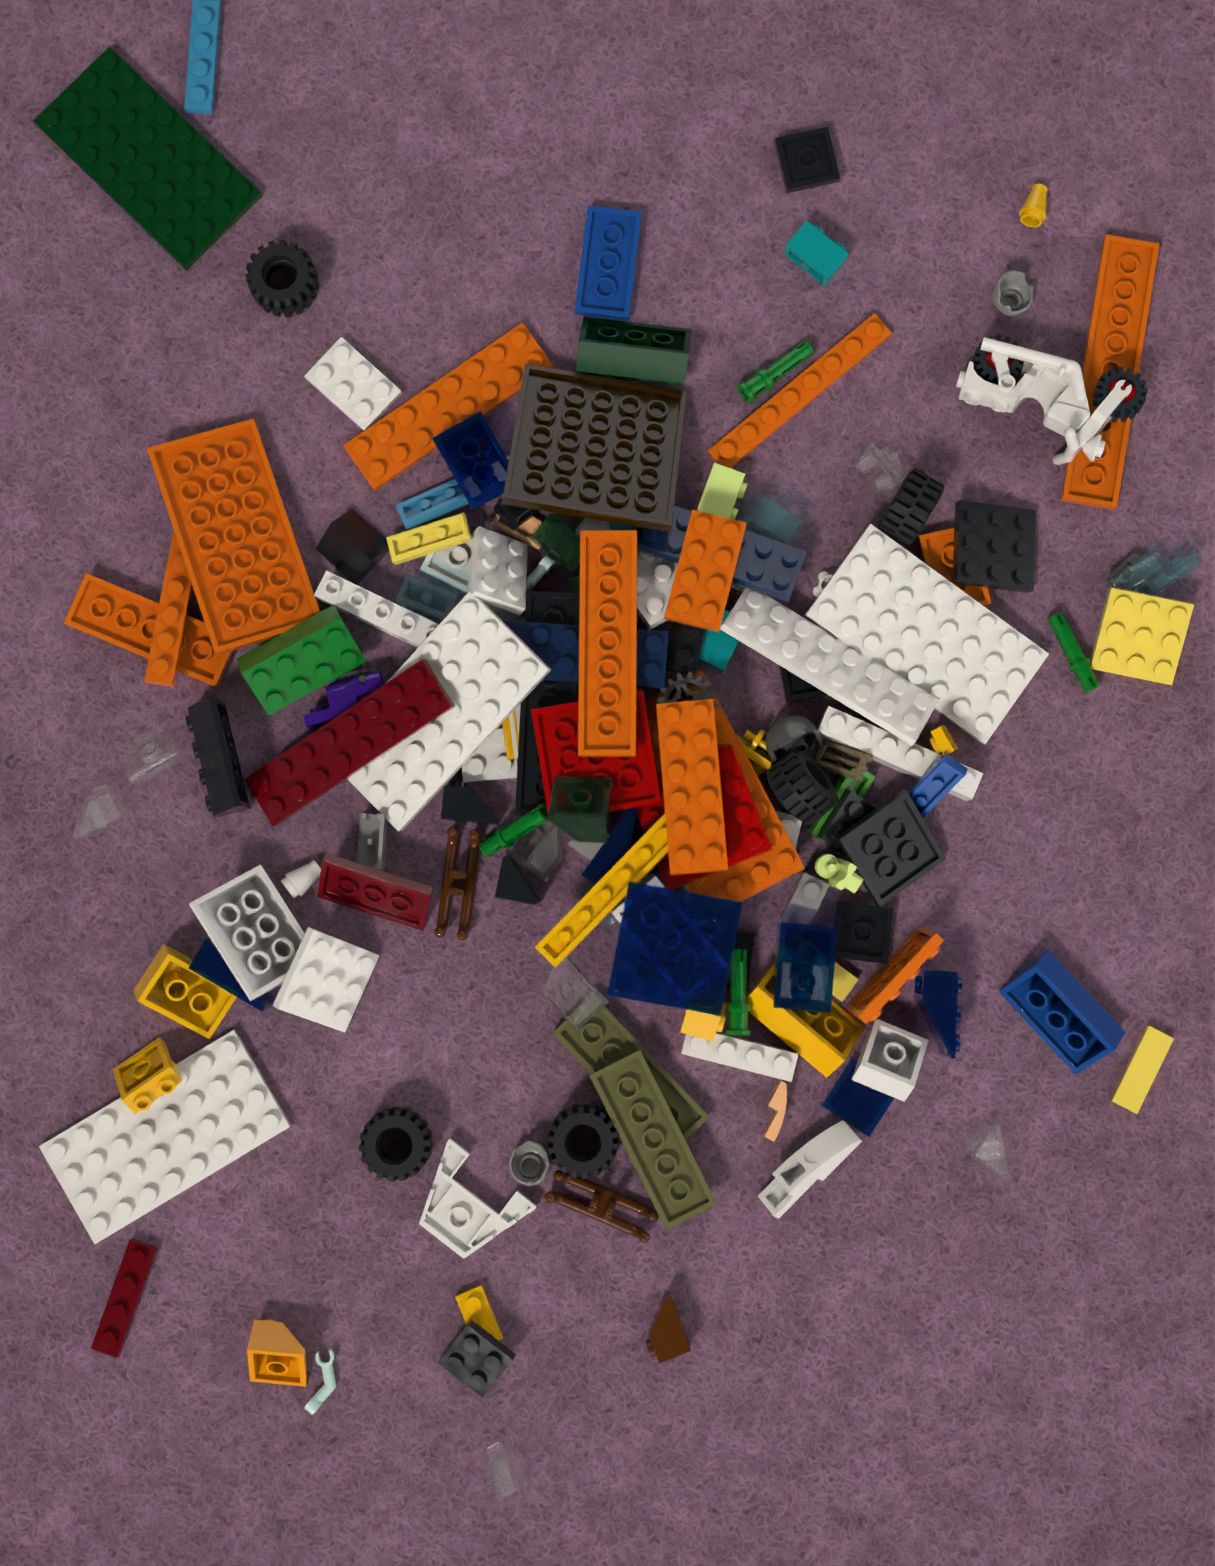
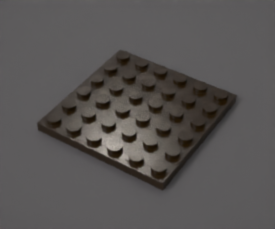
(596, 448)

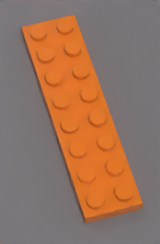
(472, 387)
(607, 643)

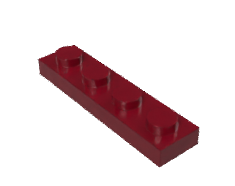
(124, 1298)

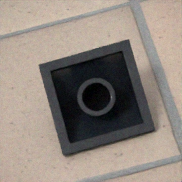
(352, 546)
(513, 885)

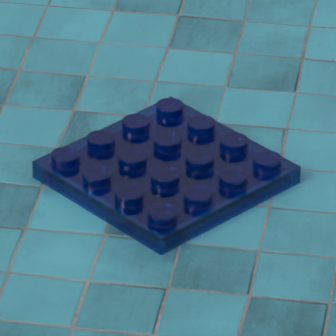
(674, 948)

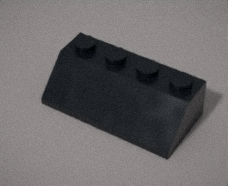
(218, 757)

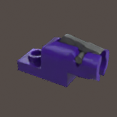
(343, 694)

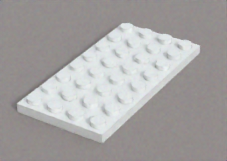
(927, 633)
(486, 678)
(131, 1163)

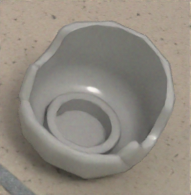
(1012, 284)
(530, 1171)

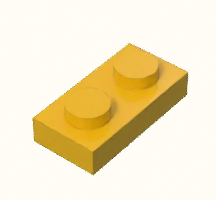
(942, 740)
(476, 1306)

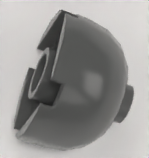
(789, 734)

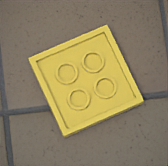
(1141, 635)

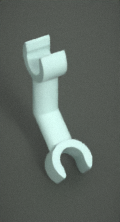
(543, 568)
(329, 1383)

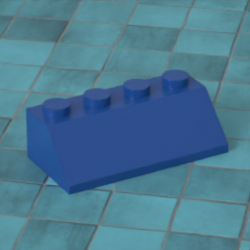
(1063, 1012)

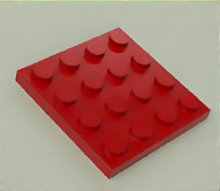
(632, 778)
(742, 823)

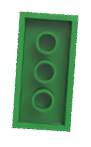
(300, 660)

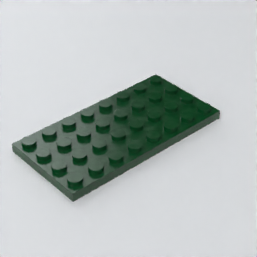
(148, 158)

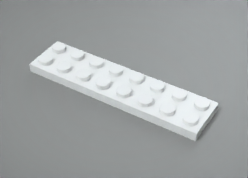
(830, 665)

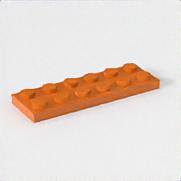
(130, 621)
(691, 787)

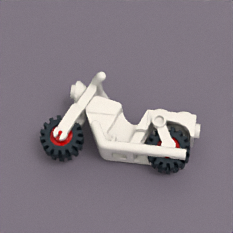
(1058, 388)

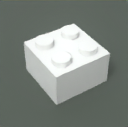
(890, 1060)

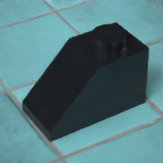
(465, 805)

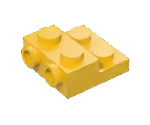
(147, 1076)

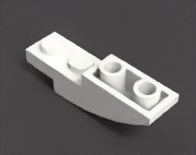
(807, 1165)

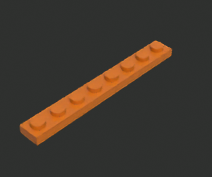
(800, 392)

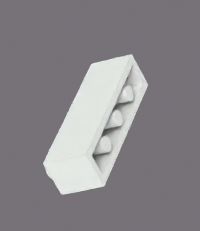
(742, 1055)

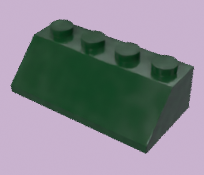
(633, 350)

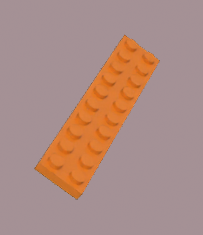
(1112, 341)

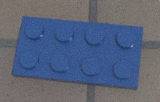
(608, 263)

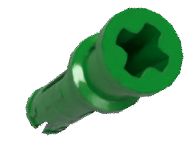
(765, 378)
(737, 1006)

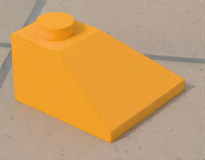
(275, 1355)

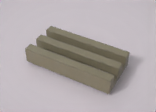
(859, 767)

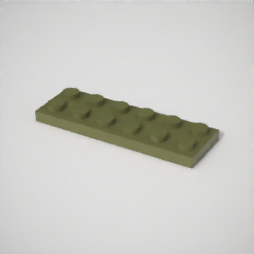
(606, 1041)
(653, 1139)

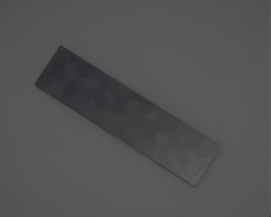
(552, 609)

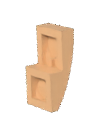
(778, 1102)

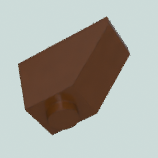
(667, 1332)

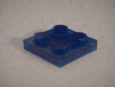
(855, 1102)

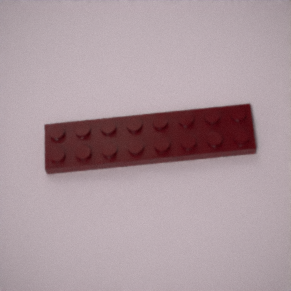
(349, 742)

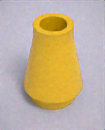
(1034, 208)

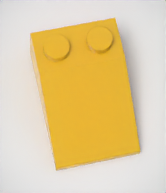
(182, 994)

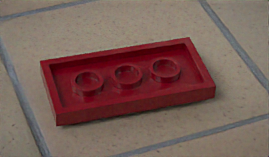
(374, 891)

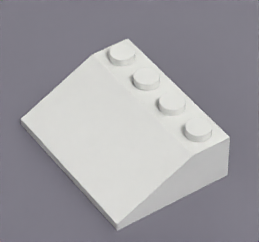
(251, 930)

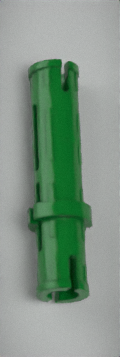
(1073, 652)
(506, 836)

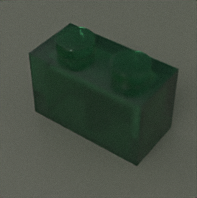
(558, 541)

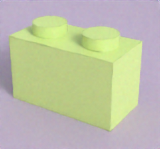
(722, 492)

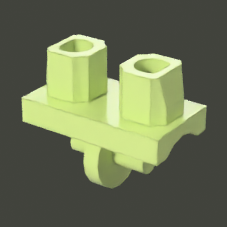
(837, 873)

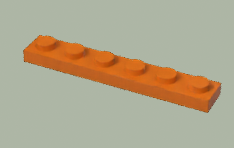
(170, 620)

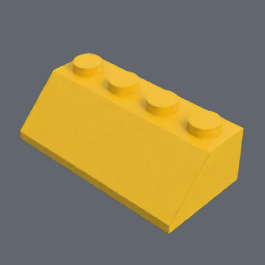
(816, 1036)

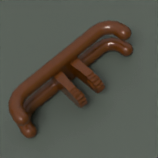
(458, 883)
(602, 1205)

